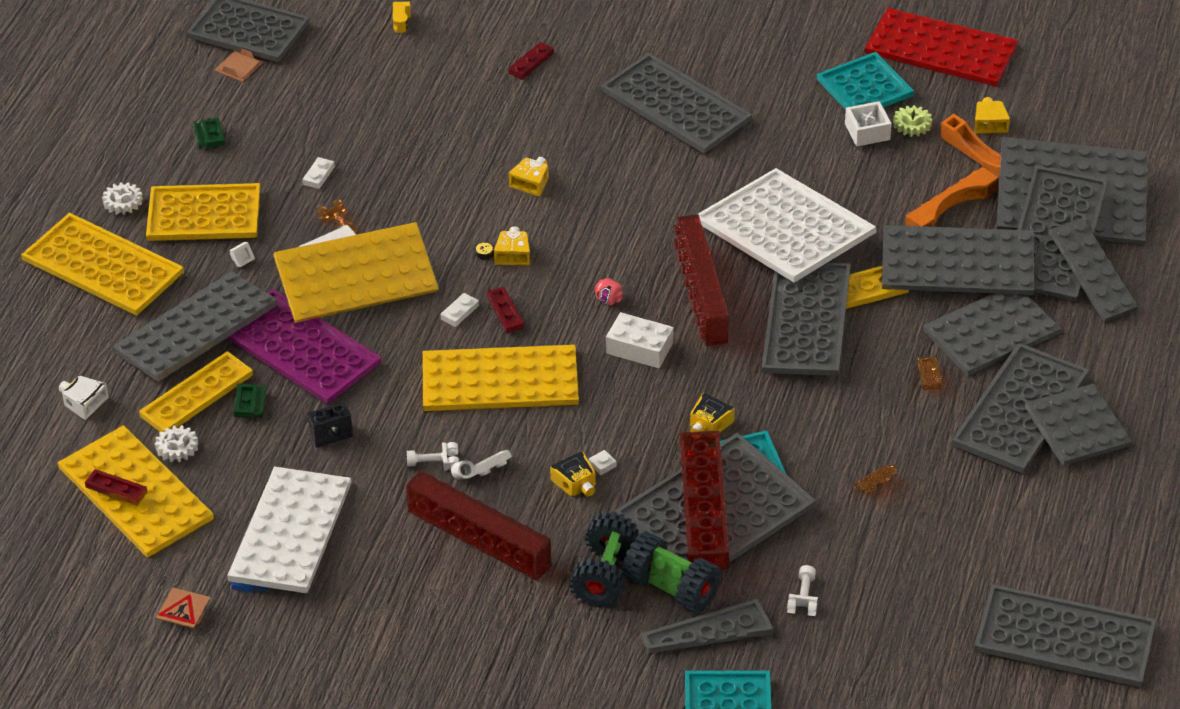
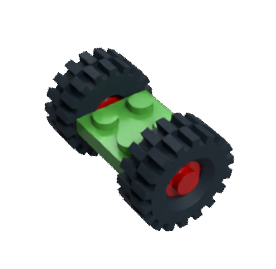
(653, 564)
(598, 579)

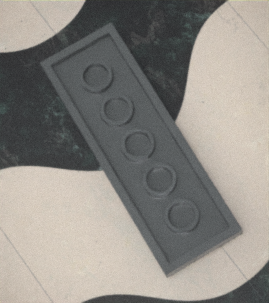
(1093, 269)

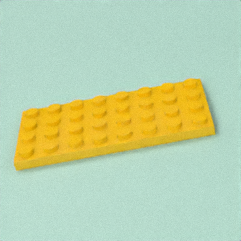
(103, 263)
(355, 272)
(500, 377)
(164, 512)

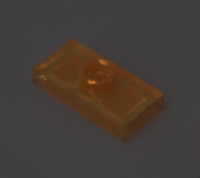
(929, 373)

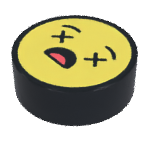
(484, 250)

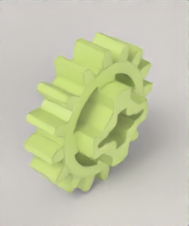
(912, 121)

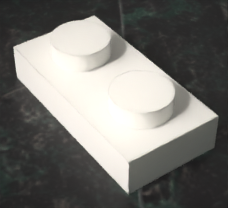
(318, 173)
(459, 309)

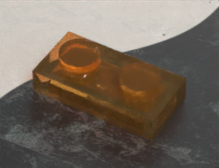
(881, 475)

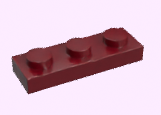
(531, 60)
(505, 310)
(116, 487)

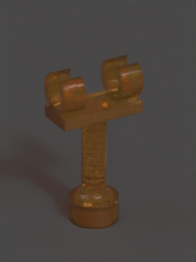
(335, 213)

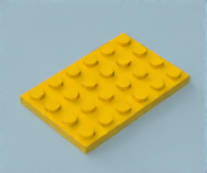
(203, 212)

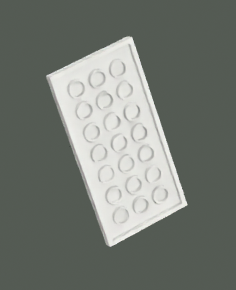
(289, 530)

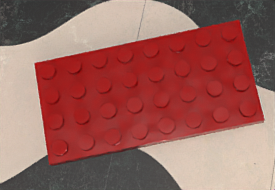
(942, 46)

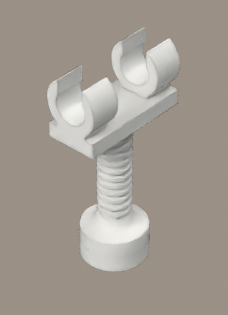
(449, 449)
(807, 575)

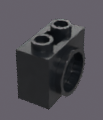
(330, 424)

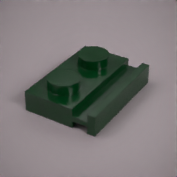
(209, 133)
(249, 401)

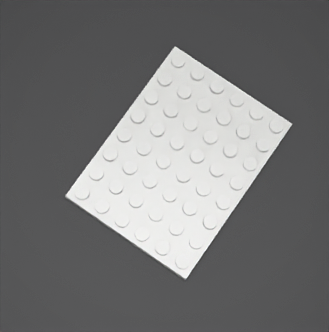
(785, 224)

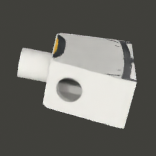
(83, 395)

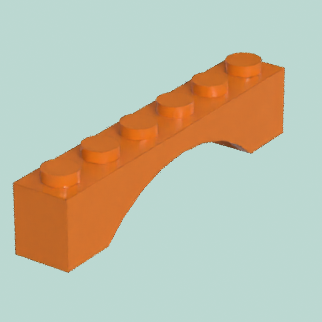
(961, 136)
(975, 186)

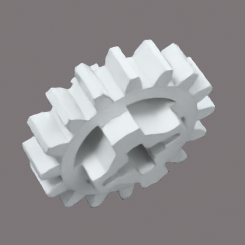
(122, 198)
(176, 443)

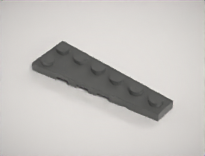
(724, 625)

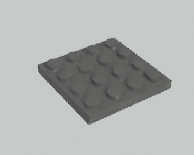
(1078, 424)

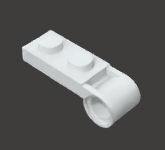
(482, 467)

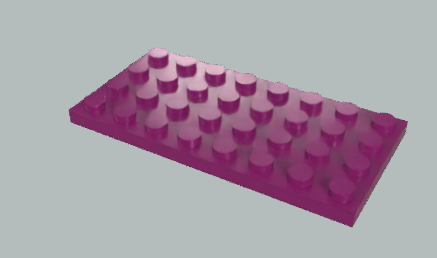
(306, 351)

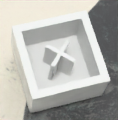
(868, 123)

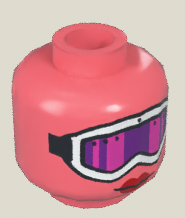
(608, 291)

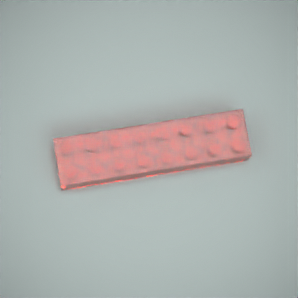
(701, 280)
(704, 497)
(479, 525)

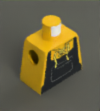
(711, 415)
(574, 475)

